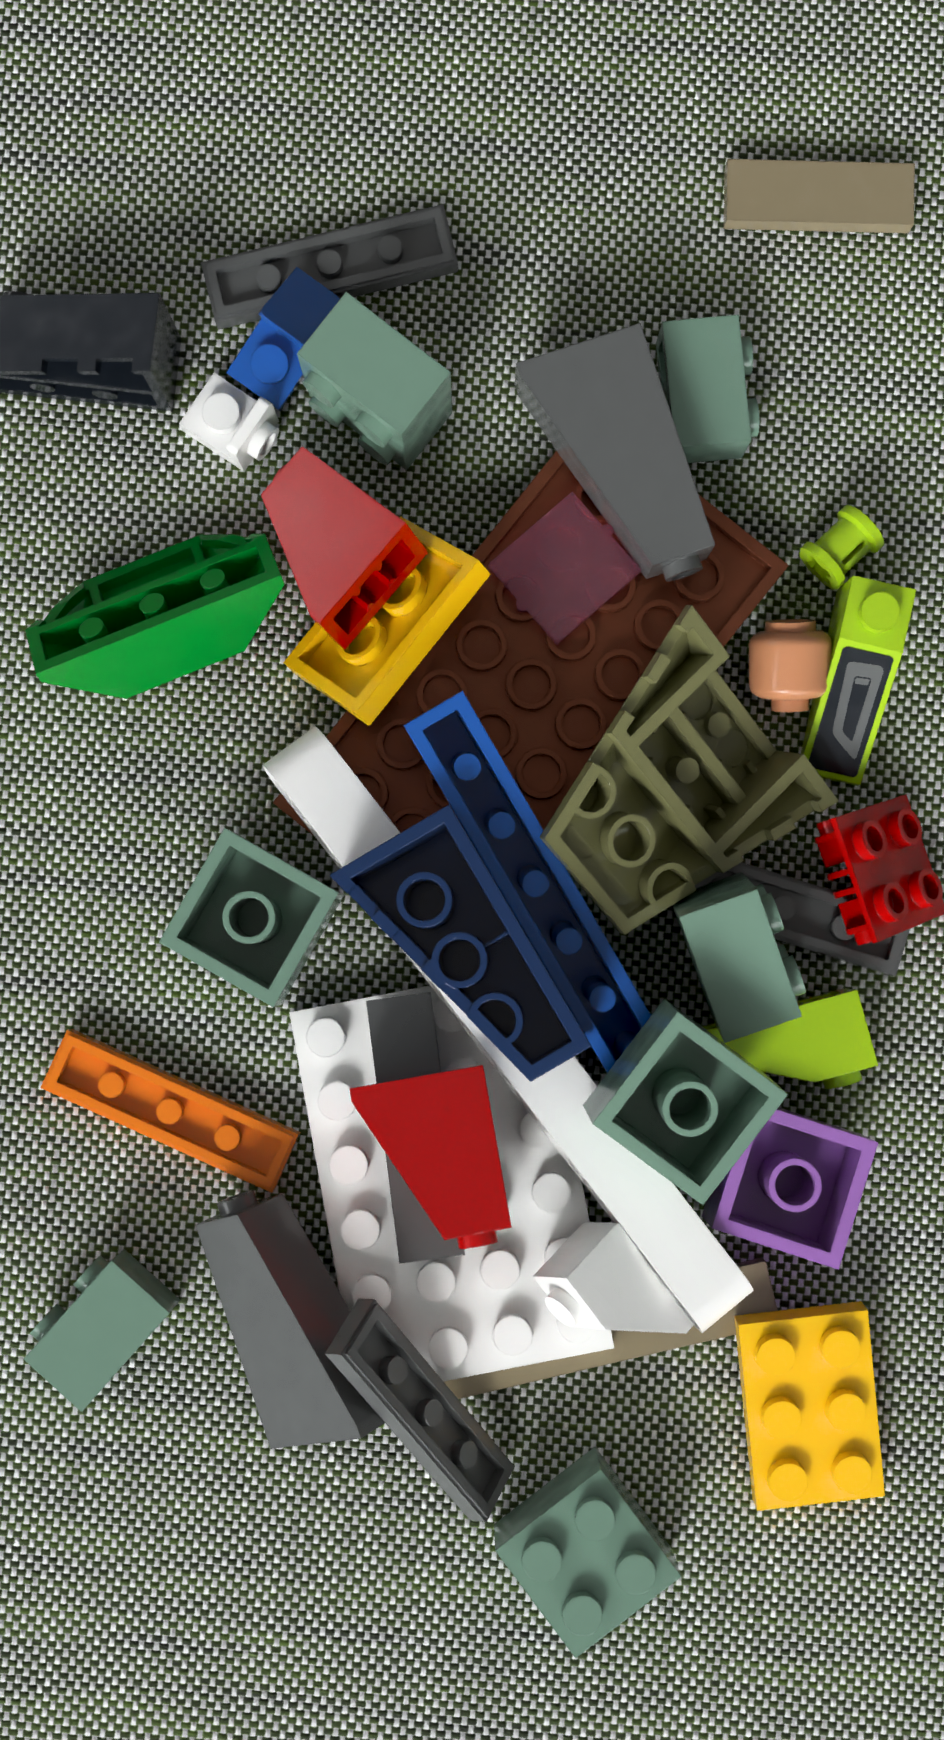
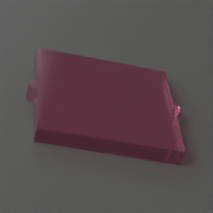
(564, 568)

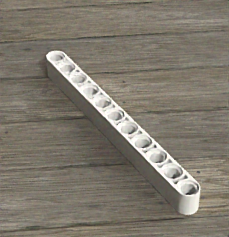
(628, 1190)

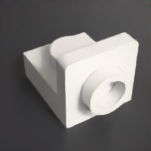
(231, 423)

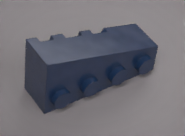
(456, 925)

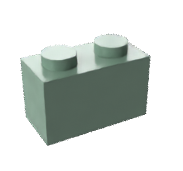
(705, 386)
(101, 1329)

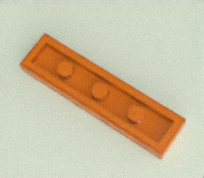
(170, 1110)

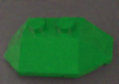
(158, 616)

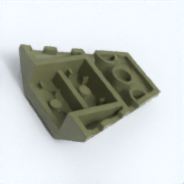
(677, 786)

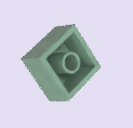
(375, 383)
(251, 918)
(736, 957)
(683, 1102)
(585, 1552)

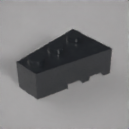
(89, 348)

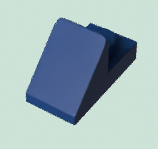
(269, 357)

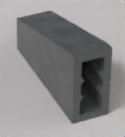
(619, 440)
(283, 1321)

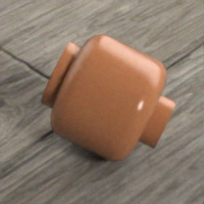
(789, 663)

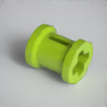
(841, 547)

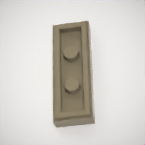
(818, 196)

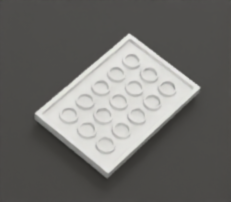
(461, 1310)

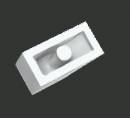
(608, 1284)

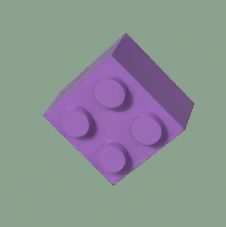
(795, 1188)

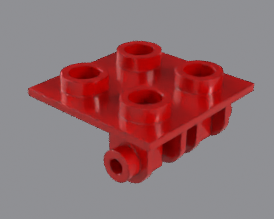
(886, 870)

